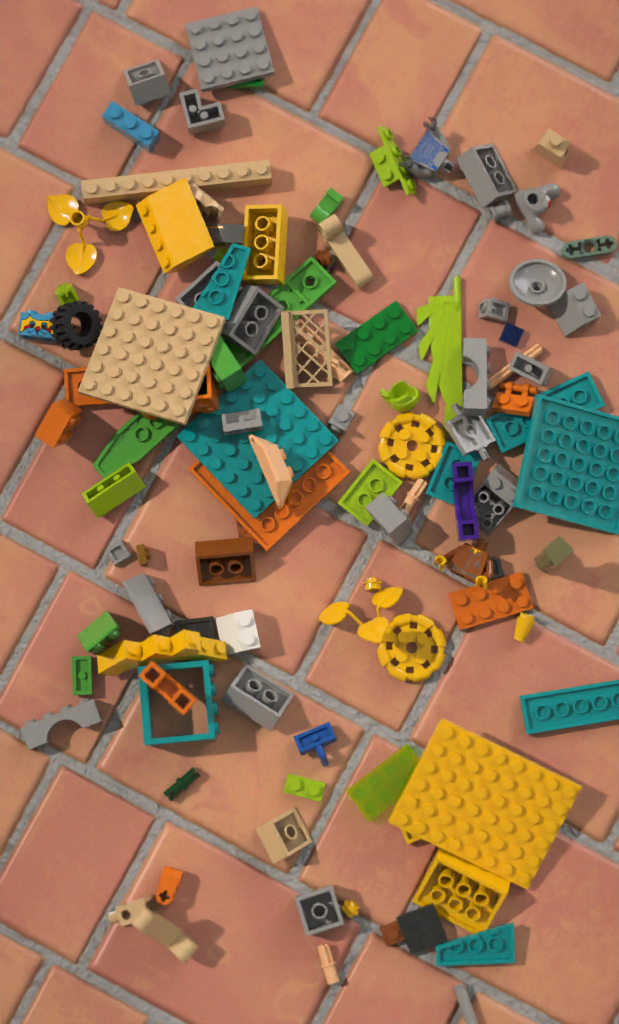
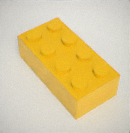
(267, 238)

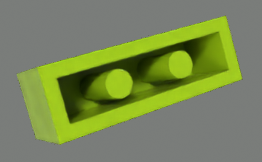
(113, 490)

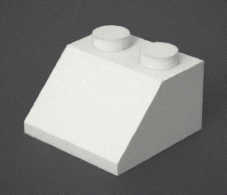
(238, 631)

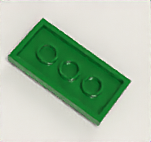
(376, 337)

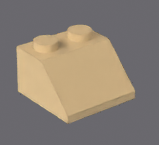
(283, 835)

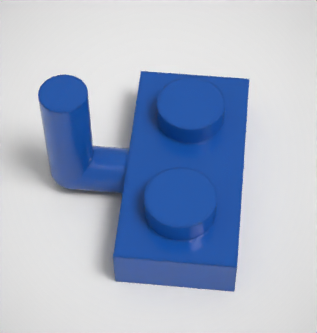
(315, 740)

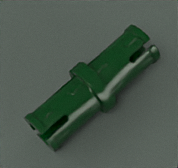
(181, 784)

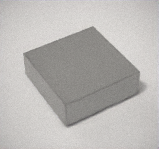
(118, 553)

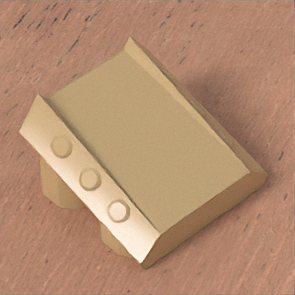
(209, 208)

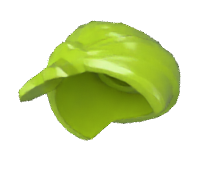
(401, 396)

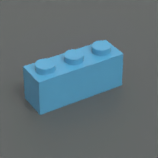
(131, 126)

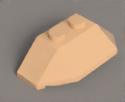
(273, 467)

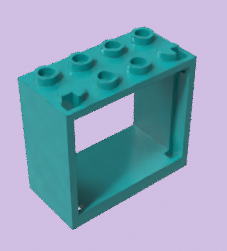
(212, 708)

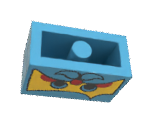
(35, 326)

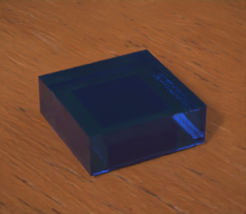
(511, 335)

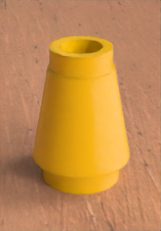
(523, 626)

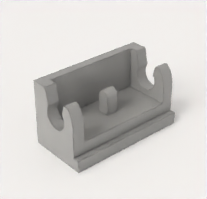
(242, 422)

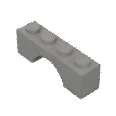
(475, 356)
(39, 732)

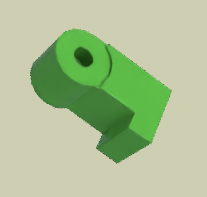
(327, 206)

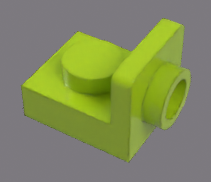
(66, 293)

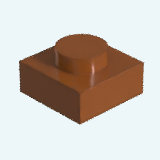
(392, 933)

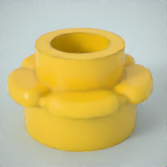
(372, 584)
(350, 908)

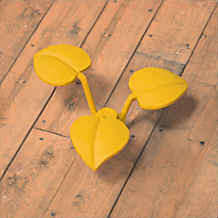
(65, 209)
(373, 630)

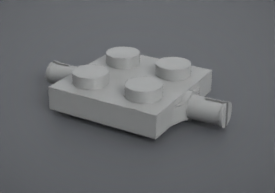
(470, 433)

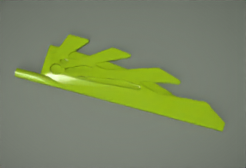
(446, 347)

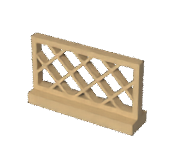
(290, 351)

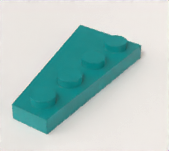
(225, 283)

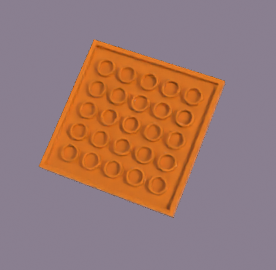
(301, 499)

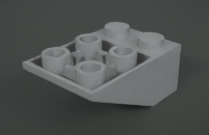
(494, 498)

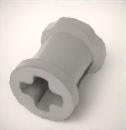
(500, 211)

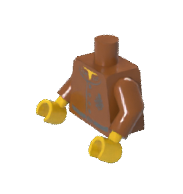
(469, 563)

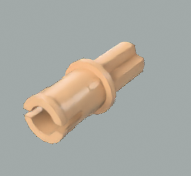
(413, 496)
(328, 964)

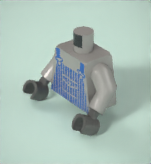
(429, 154)

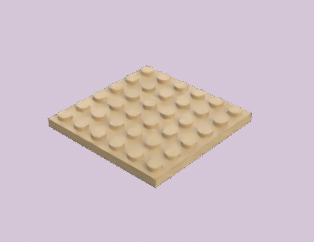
(152, 355)

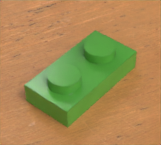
(82, 675)

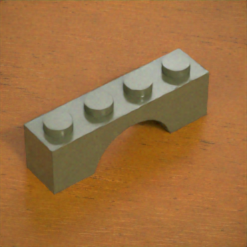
(553, 554)

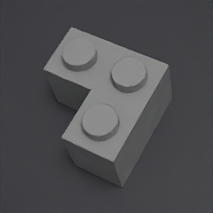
(200, 117)
(393, 521)

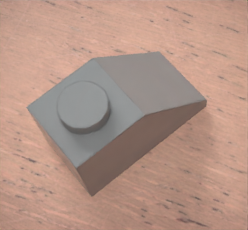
(531, 368)

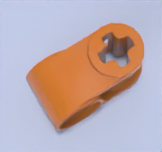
(170, 882)

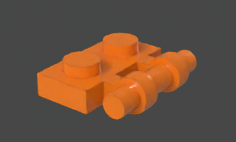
(515, 404)

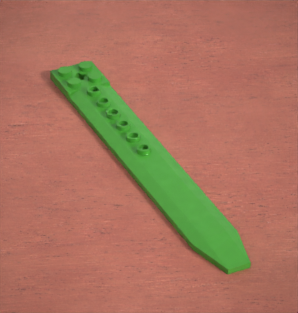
(142, 435)

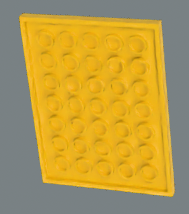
(484, 803)

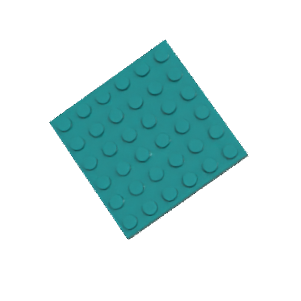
(284, 423)
(571, 465)

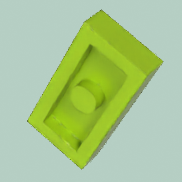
(304, 787)

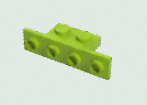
(386, 163)

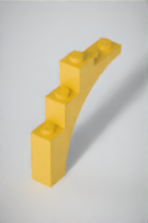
(182, 646)

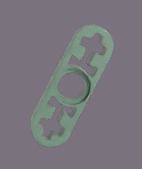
(603, 250)

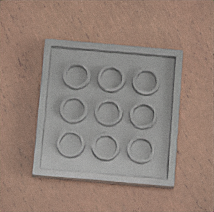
(229, 49)

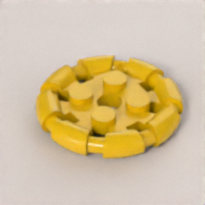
(406, 435)
(423, 648)

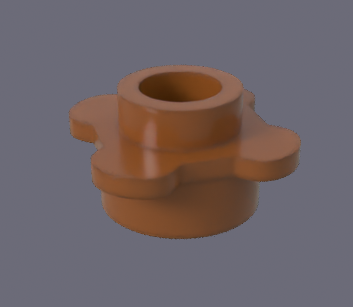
(324, 258)

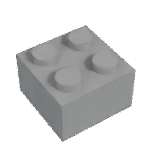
(319, 910)

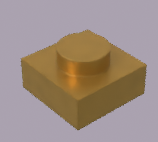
(143, 554)

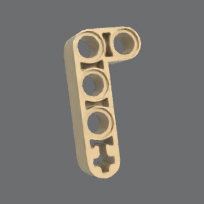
(343, 250)
(165, 933)

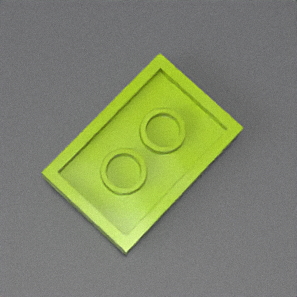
(368, 486)

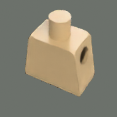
(553, 148)

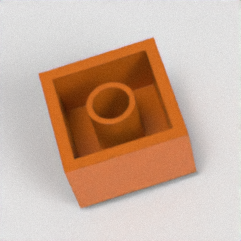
(59, 423)

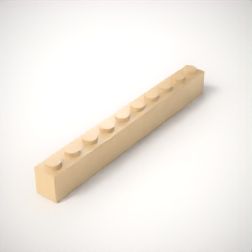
(206, 178)

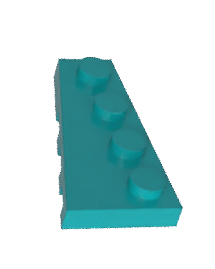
(483, 947)

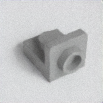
(494, 309)
(341, 419)

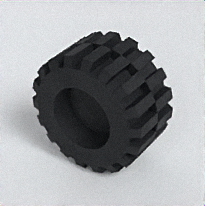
(89, 325)

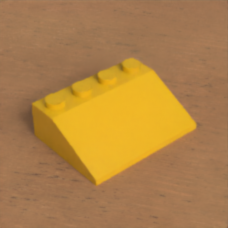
(175, 226)
(461, 891)

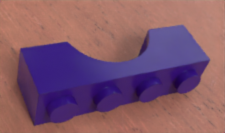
(464, 501)

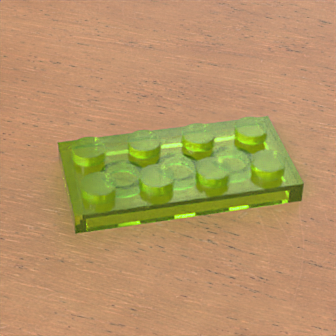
(384, 783)

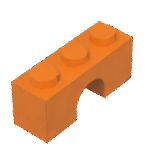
(168, 687)

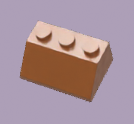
(225, 561)

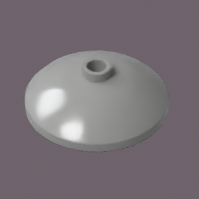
(540, 276)

